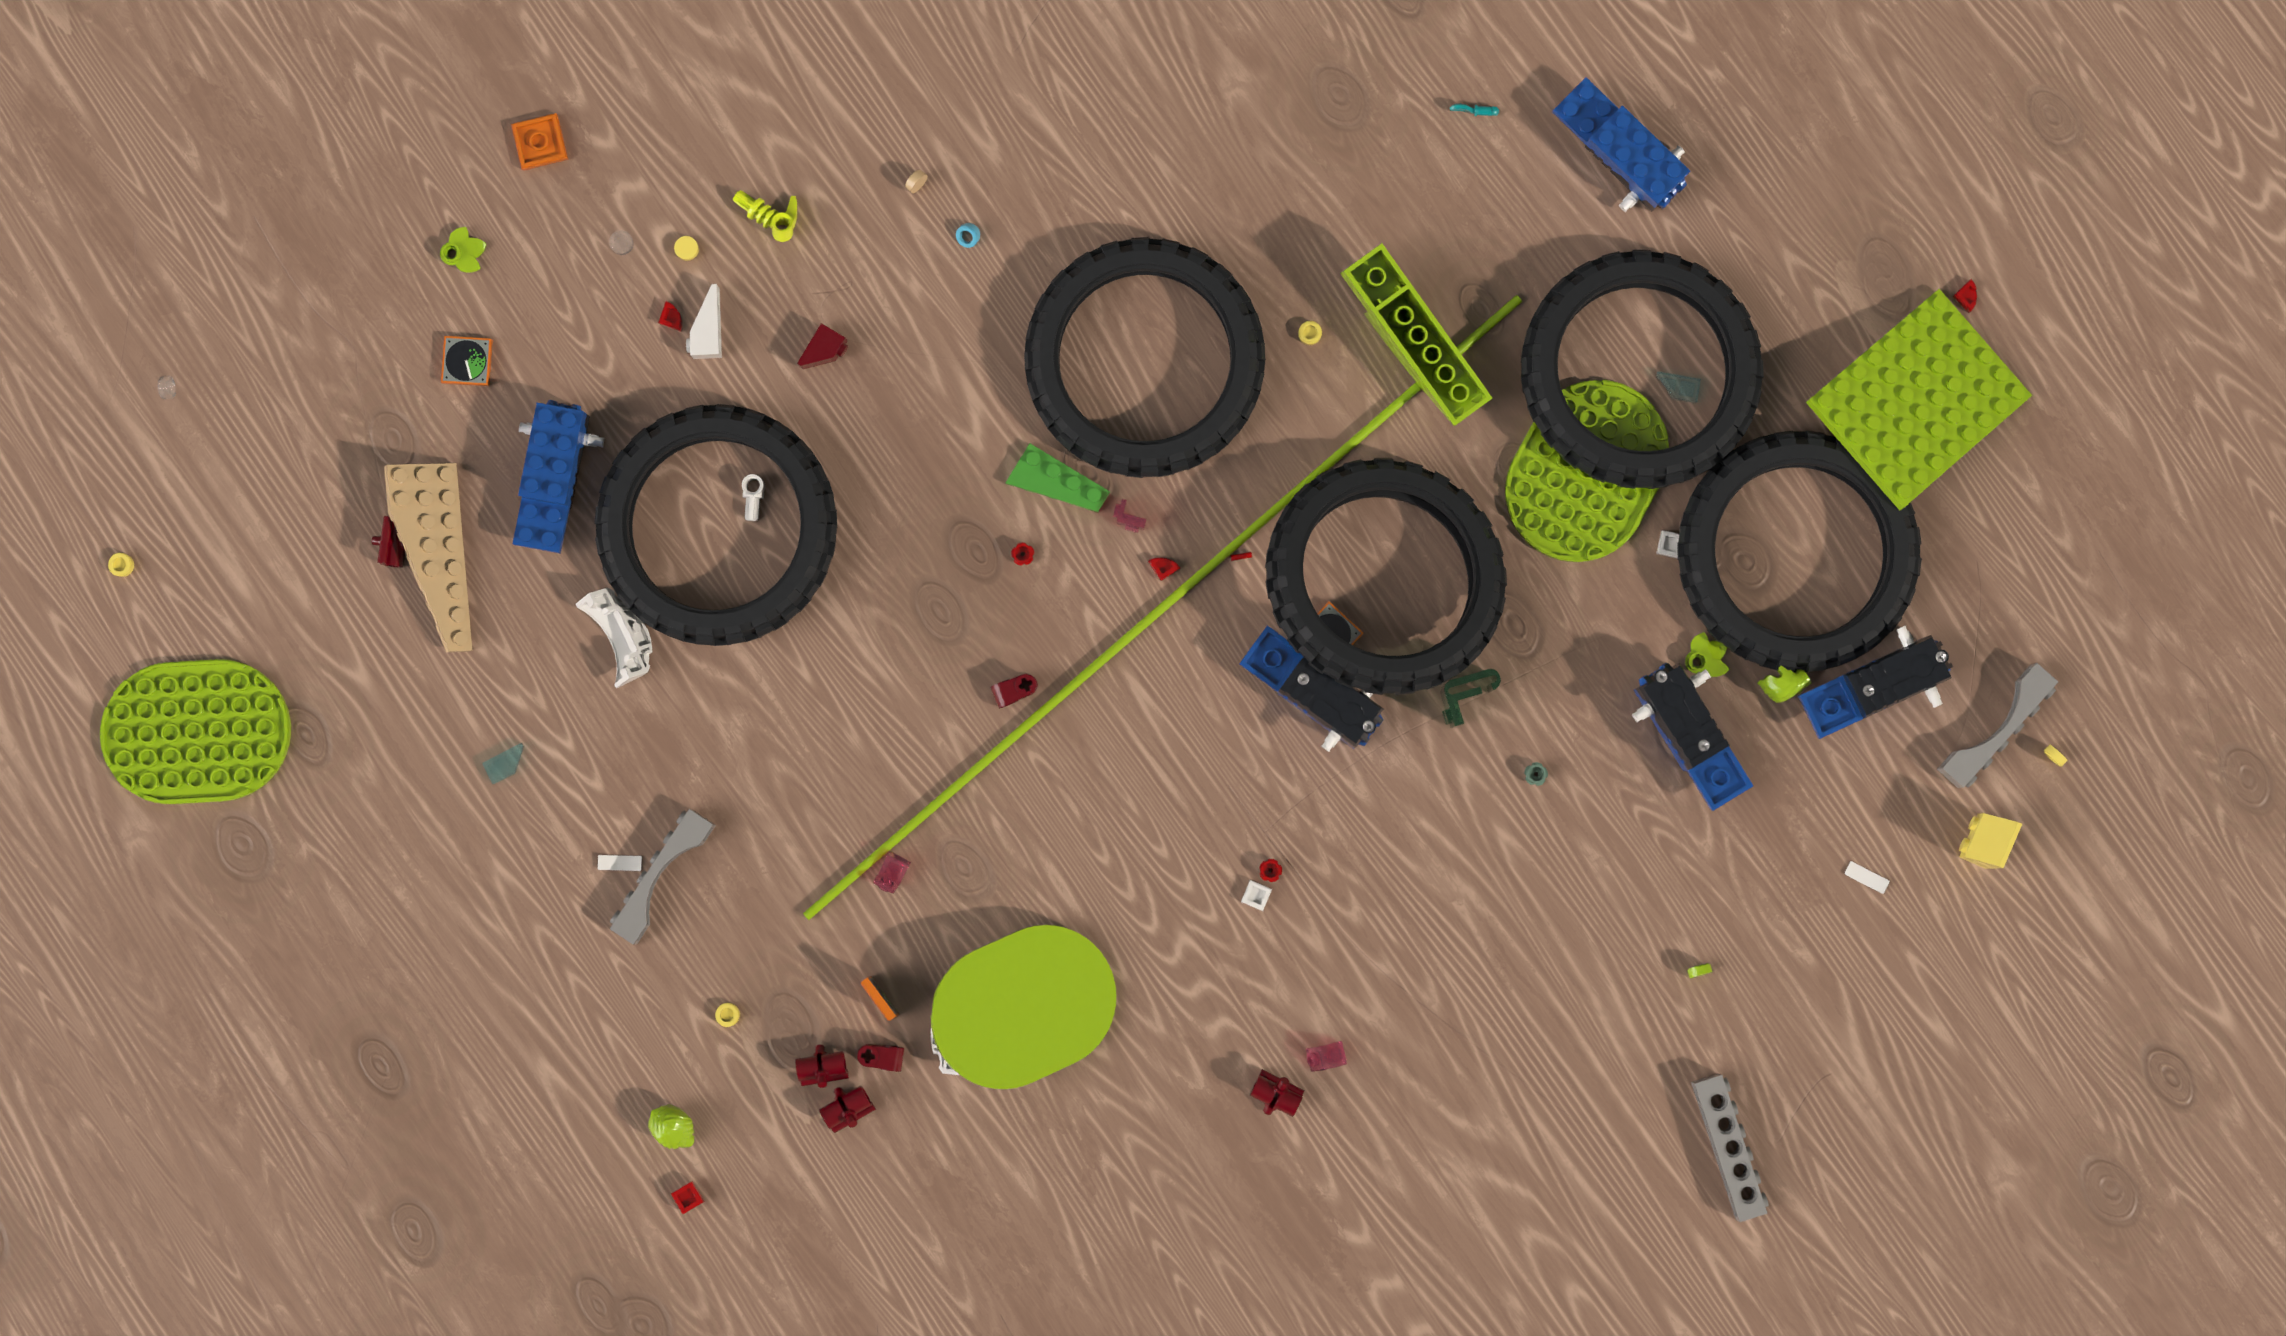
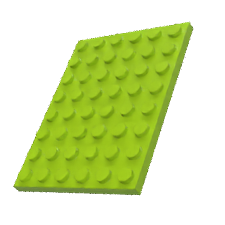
(1919, 399)

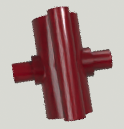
(390, 548)
(821, 1067)
(1277, 1094)
(846, 1108)

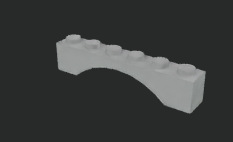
(2030, 690)
(634, 917)

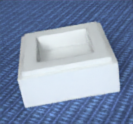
(1668, 544)
(1256, 895)

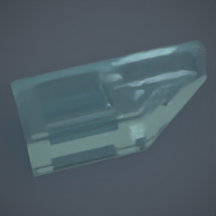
(1680, 387)
(504, 764)

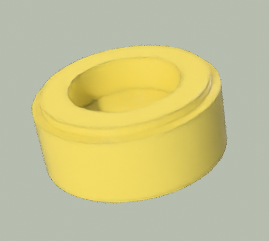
(686, 248)
(1310, 333)
(121, 564)
(2053, 754)
(727, 1014)

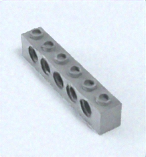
(1742, 1208)

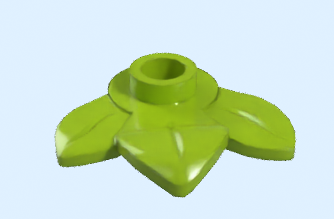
(466, 250)
(1709, 654)

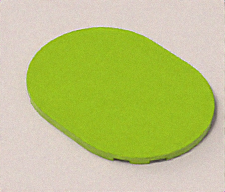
(1562, 507)
(195, 731)
(1023, 1007)

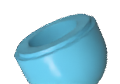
(973, 229)

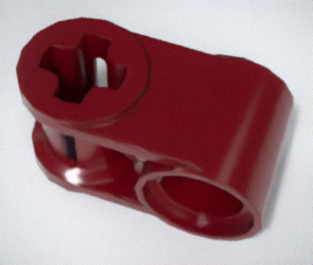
(1009, 691)
(886, 1057)

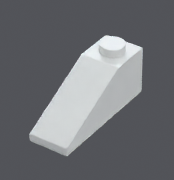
(706, 330)

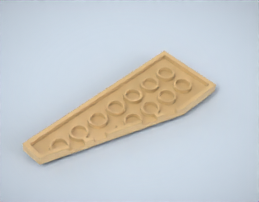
(428, 522)

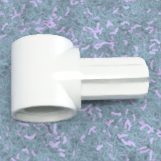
(752, 498)

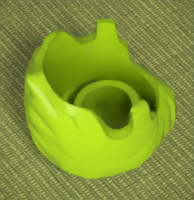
(1786, 685)
(671, 1127)

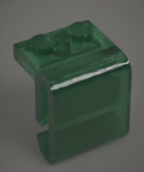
(1452, 713)

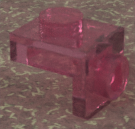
(1130, 522)
(891, 873)
(1326, 1056)

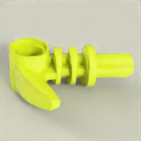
(769, 217)

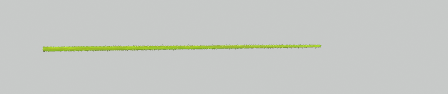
(1143, 624)

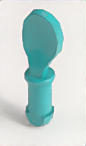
(1477, 110)

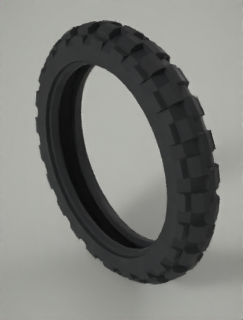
(1128, 259)
(1695, 287)
(645, 454)
(1728, 623)
(1324, 648)

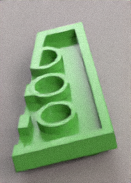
(1050, 477)

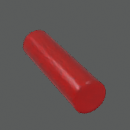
(1241, 556)

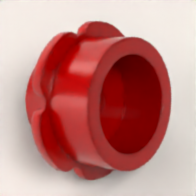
(1016, 554)
(1277, 870)

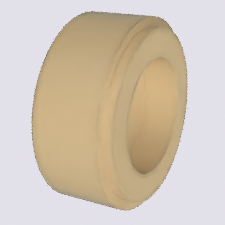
(916, 181)

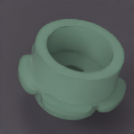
(1542, 774)

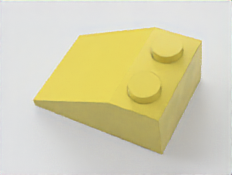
(1989, 841)

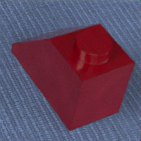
(823, 348)

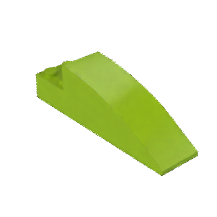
(1415, 335)

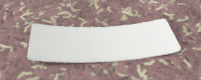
(616, 862)
(1866, 877)

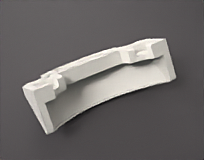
(624, 630)

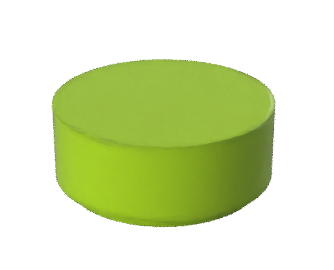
(1699, 970)

